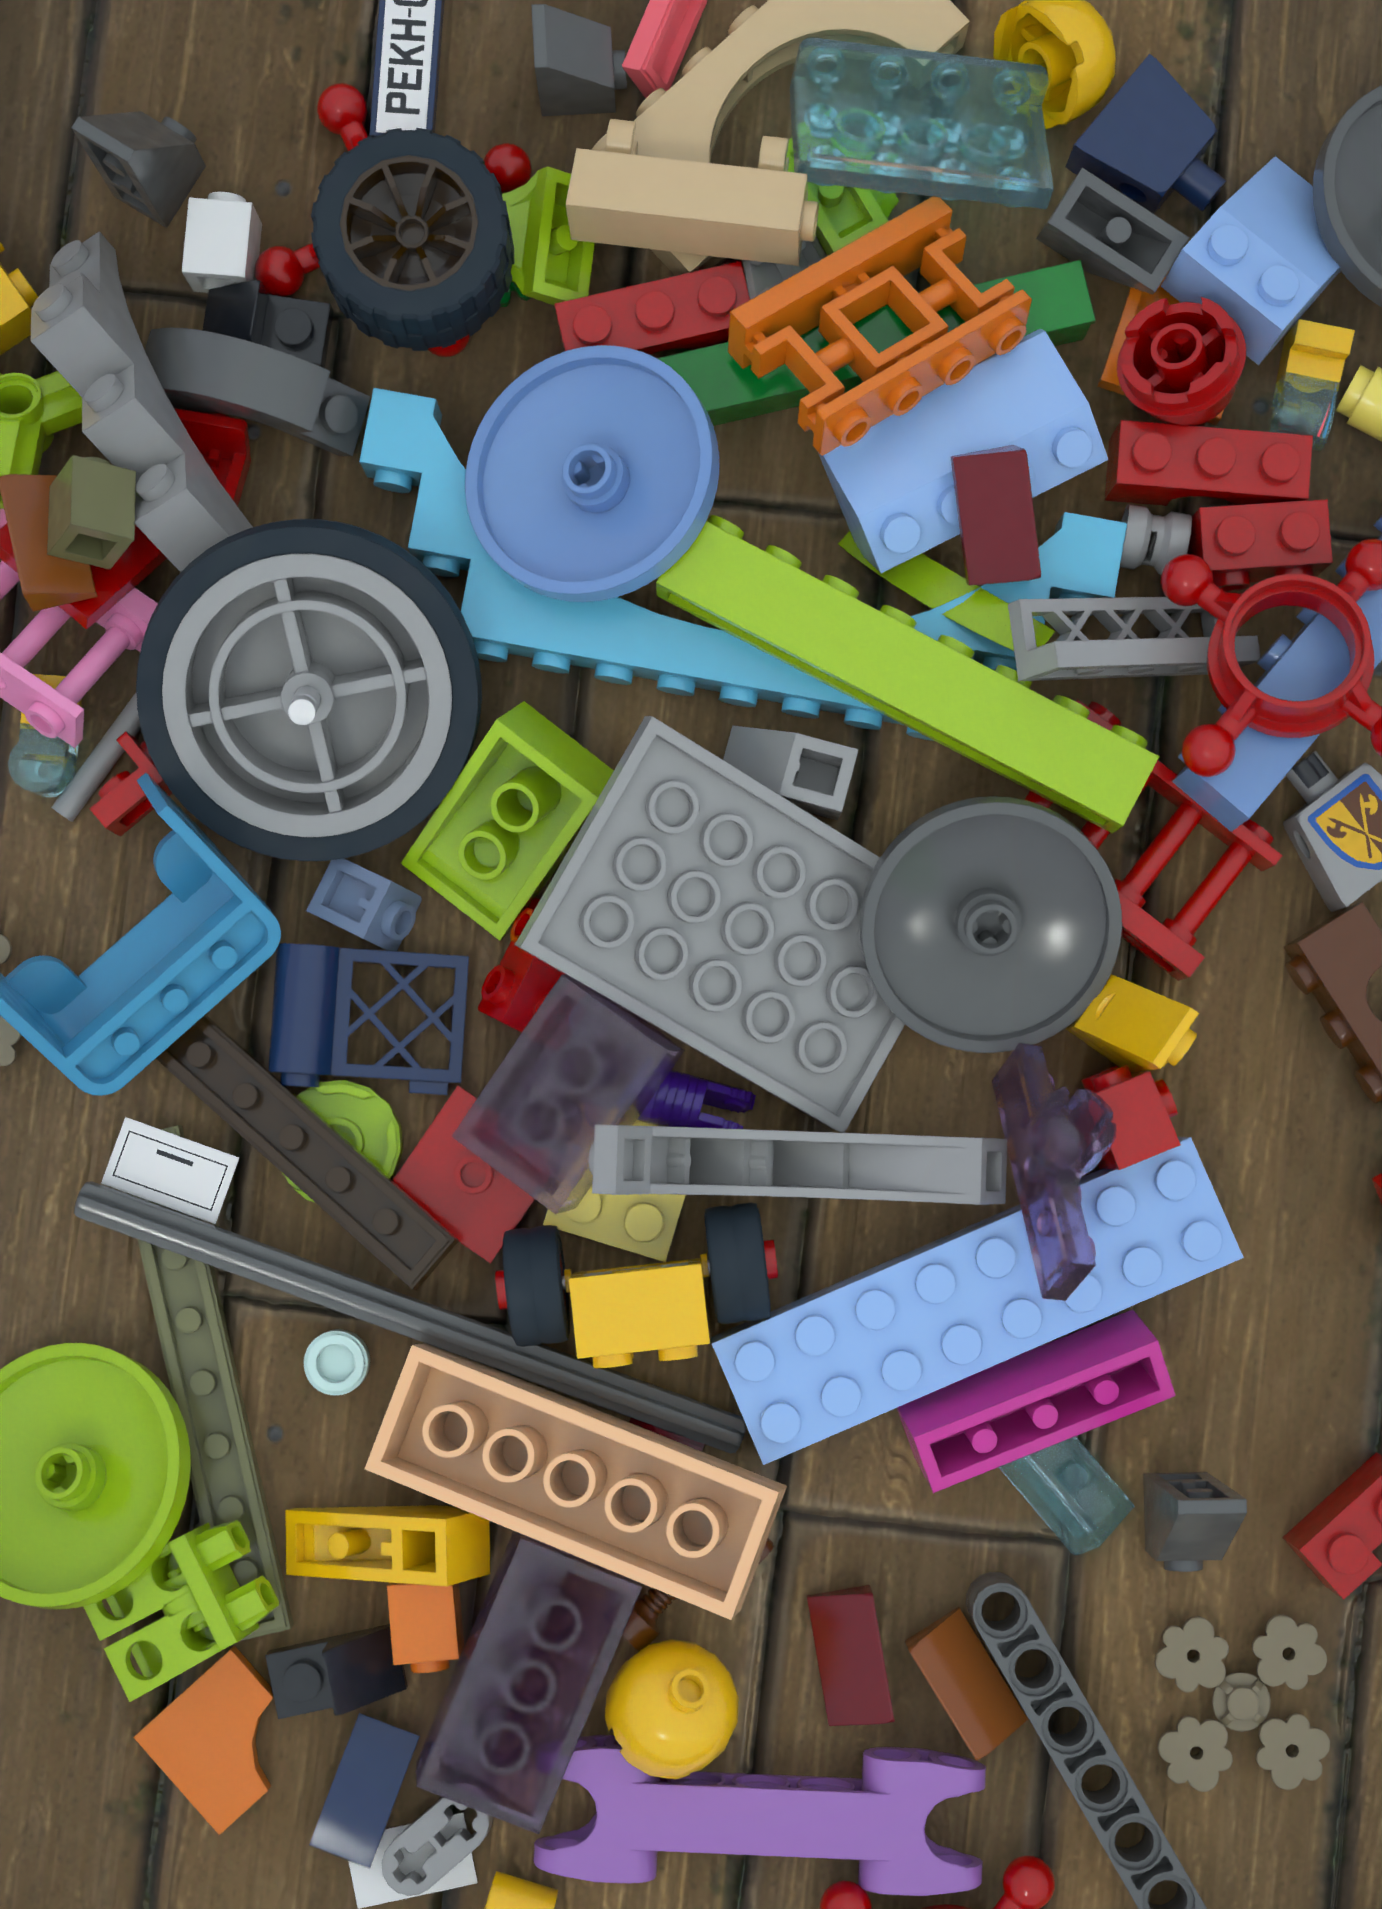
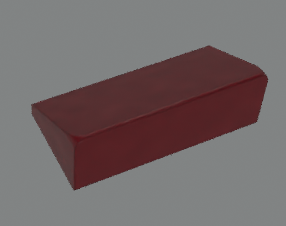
(996, 515)
(850, 1657)

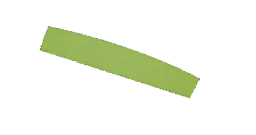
(937, 585)

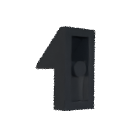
(270, 320)
(335, 1673)

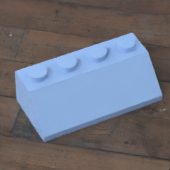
(900, 476)

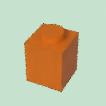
(425, 1625)

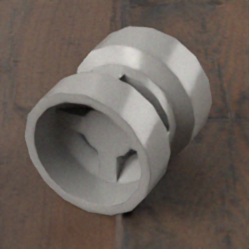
(1167, 540)

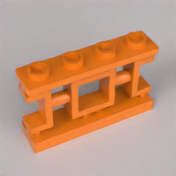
(856, 284)

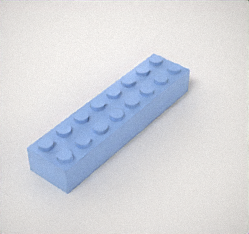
(966, 1305)

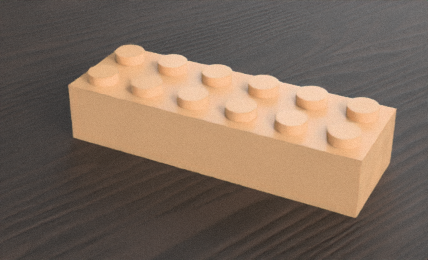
(576, 1479)

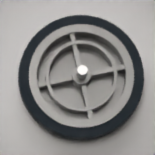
(308, 690)

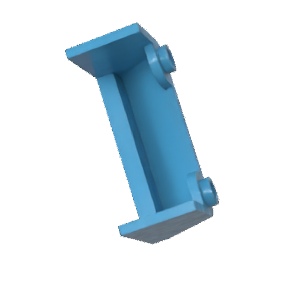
(157, 975)

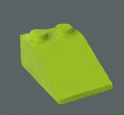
(508, 819)

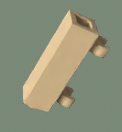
(690, 204)

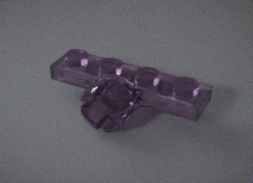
(1049, 1153)

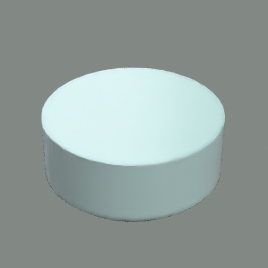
(337, 1362)

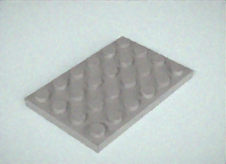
(722, 924)

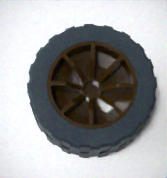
(413, 238)

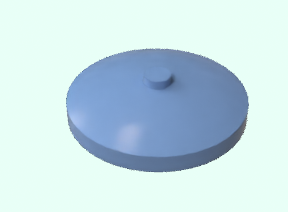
(592, 473)

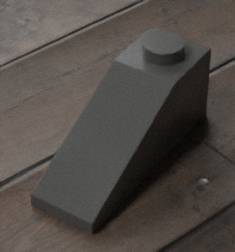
(143, 160)
(1189, 1518)

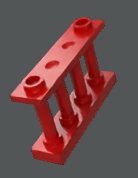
(1173, 941)

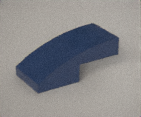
(364, 1791)

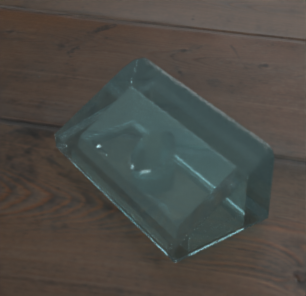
(1070, 1494)

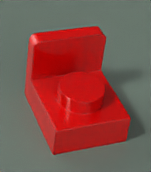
(121, 797)

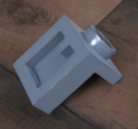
(365, 904)

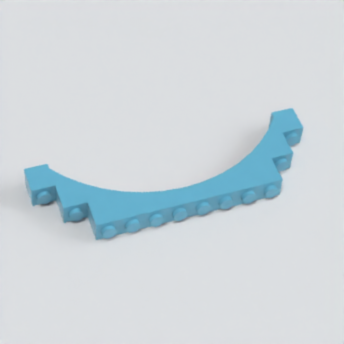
(625, 640)

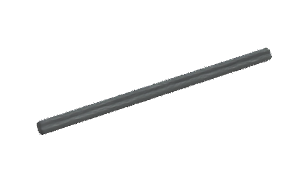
(408, 1316)

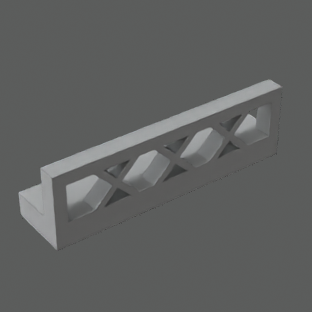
(1123, 652)

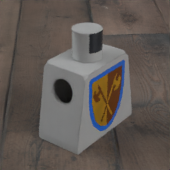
(1338, 829)

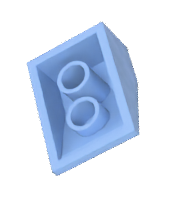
(1258, 258)

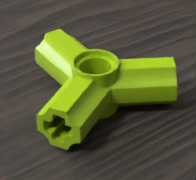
(30, 416)

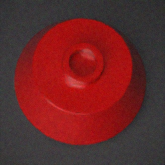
(1181, 361)

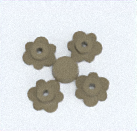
(1242, 1703)

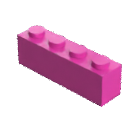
(1036, 1400)

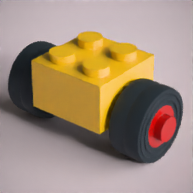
(641, 1304)

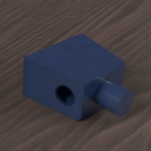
(1150, 142)

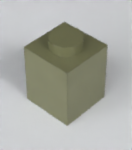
(91, 512)

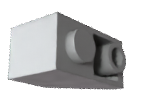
(795, 766)

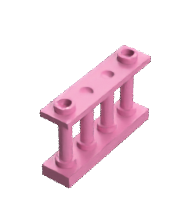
(56, 710)

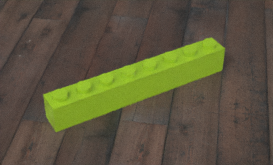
(909, 674)

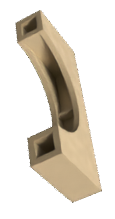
(760, 41)

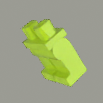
(200, 1605)

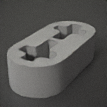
(446, 1854)

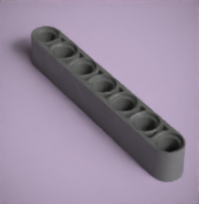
(1081, 1748)

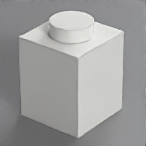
(220, 241)

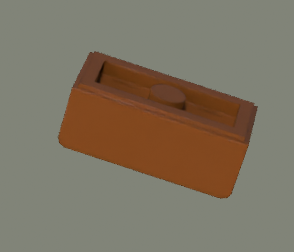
(43, 578)
(966, 1683)

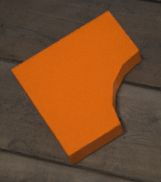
(210, 1742)

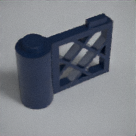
(314, 1015)

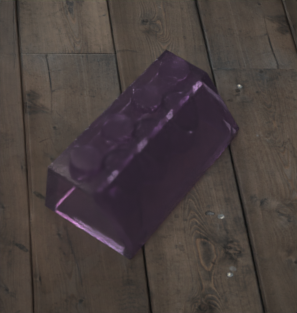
(525, 1682)

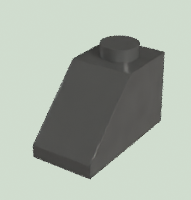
(575, 63)
(1112, 235)

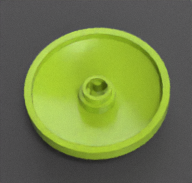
(86, 1474)

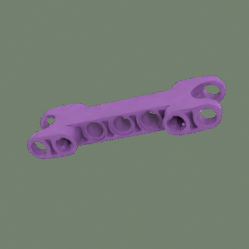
(769, 1815)

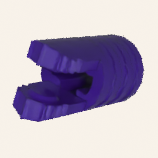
(681, 1099)

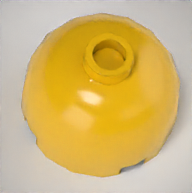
(1069, 43)
(672, 1708)

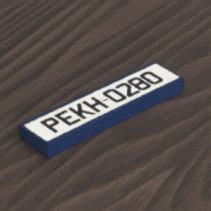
(406, 65)

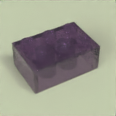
(567, 1071)

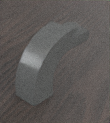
(257, 383)

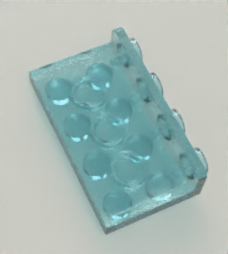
(920, 123)

